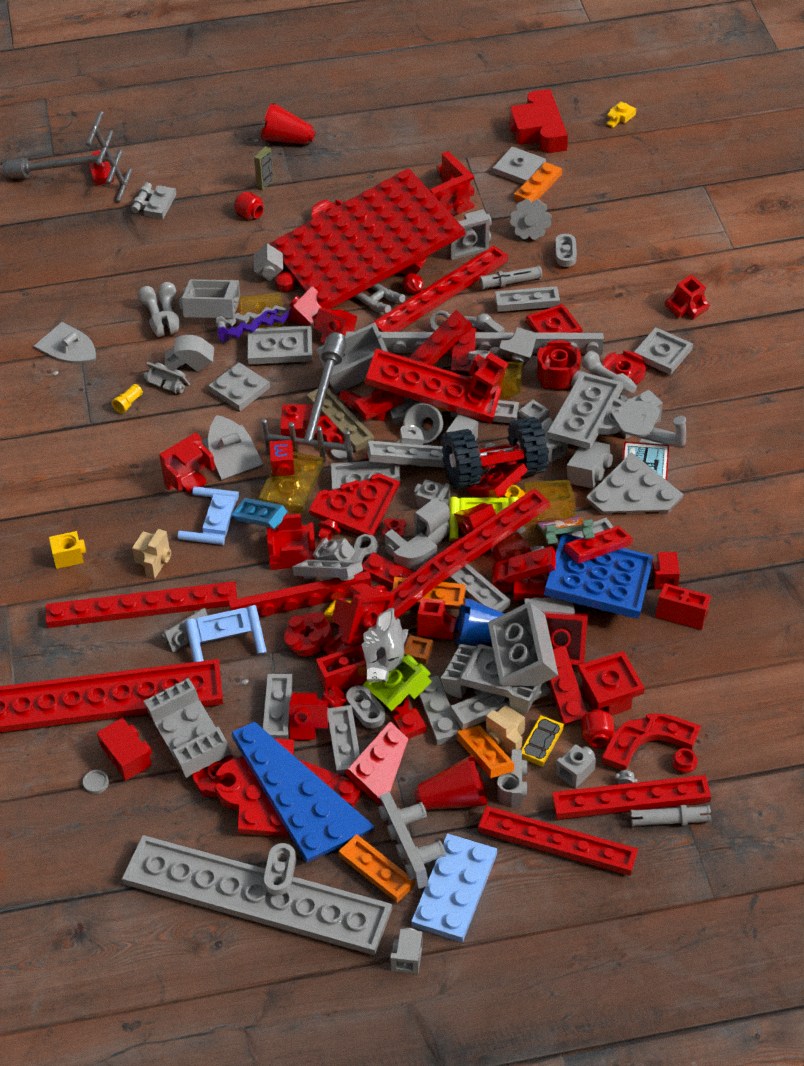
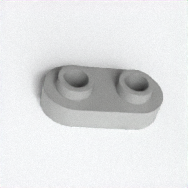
(566, 250)
(367, 708)
(280, 871)

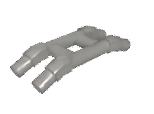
(381, 292)

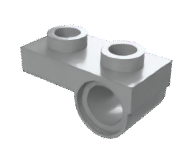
(514, 781)

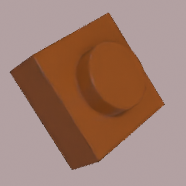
(419, 648)

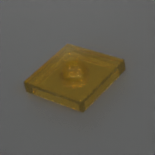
(258, 303)

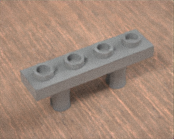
(397, 830)

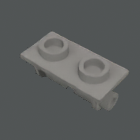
(173, 380)
(177, 635)

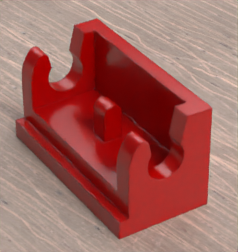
(683, 606)

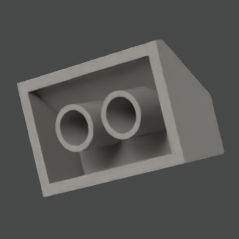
(523, 647)

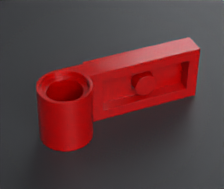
(522, 567)

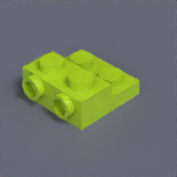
(403, 680)

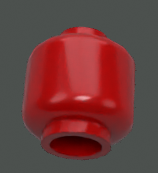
(249, 205)
(597, 728)

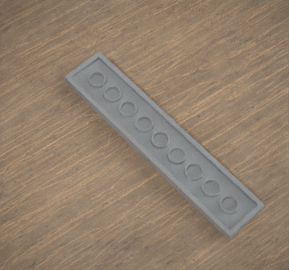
(241, 891)

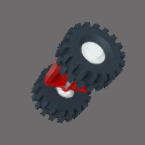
(464, 458)

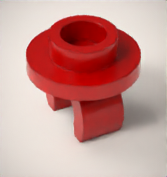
(328, 529)

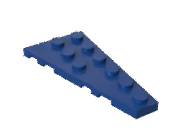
(306, 805)

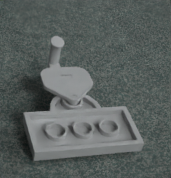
(595, 410)

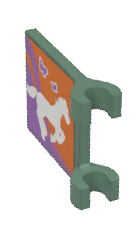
(568, 525)

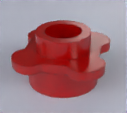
(394, 524)

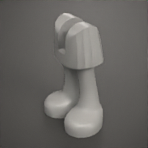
(158, 320)
(592, 363)

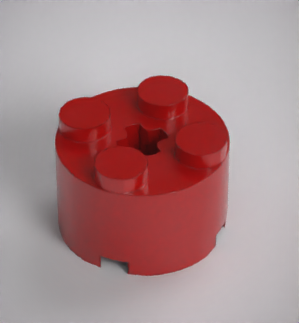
(557, 364)

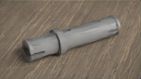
(504, 278)
(671, 816)

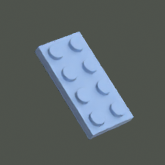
(454, 888)

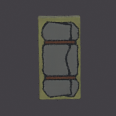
(264, 168)

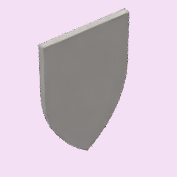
(67, 345)
(231, 448)

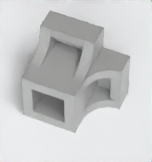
(519, 347)

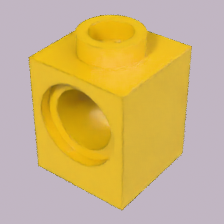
(67, 549)

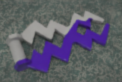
(224, 334)

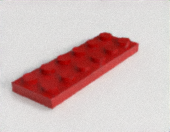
(429, 385)

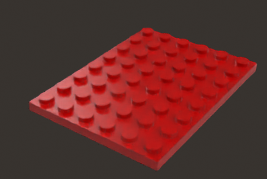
(367, 239)

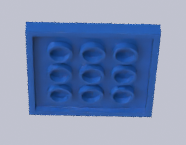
(607, 582)

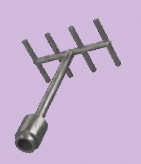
(23, 168)
(332, 355)

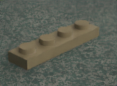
(343, 420)

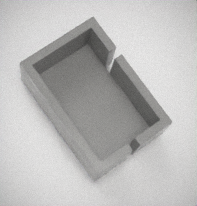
(357, 357)

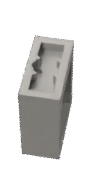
(210, 298)

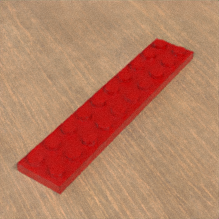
(102, 695)

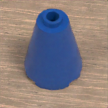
(473, 623)

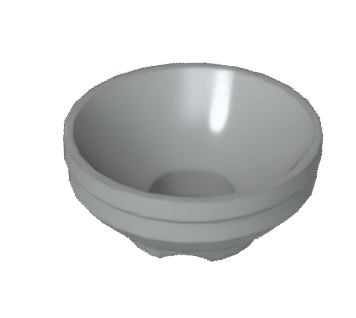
(418, 413)

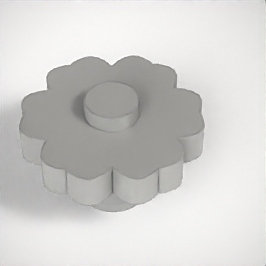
(530, 219)

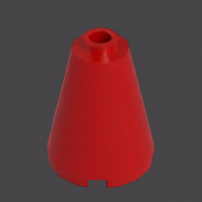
(286, 127)
(454, 787)

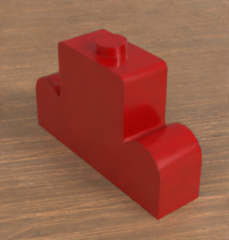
(539, 122)

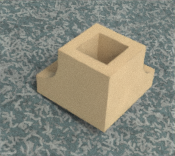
(152, 551)
(506, 728)

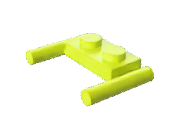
(457, 504)

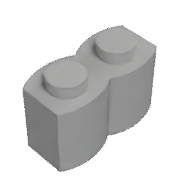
(433, 521)

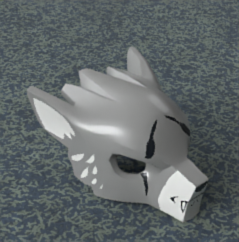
(384, 646)

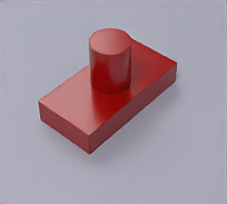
(99, 172)
(377, 404)

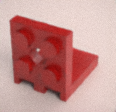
(454, 185)

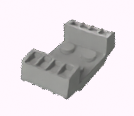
(477, 669)
(187, 728)

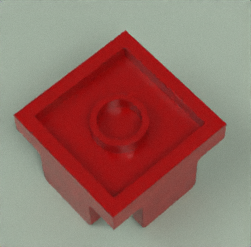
(184, 461)
(290, 543)
(362, 613)
(610, 683)

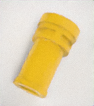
(125, 400)

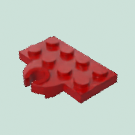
(254, 810)

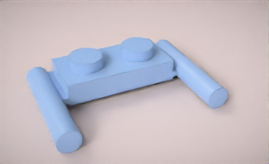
(217, 517)
(223, 626)

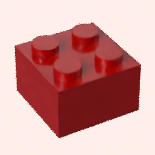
(568, 631)

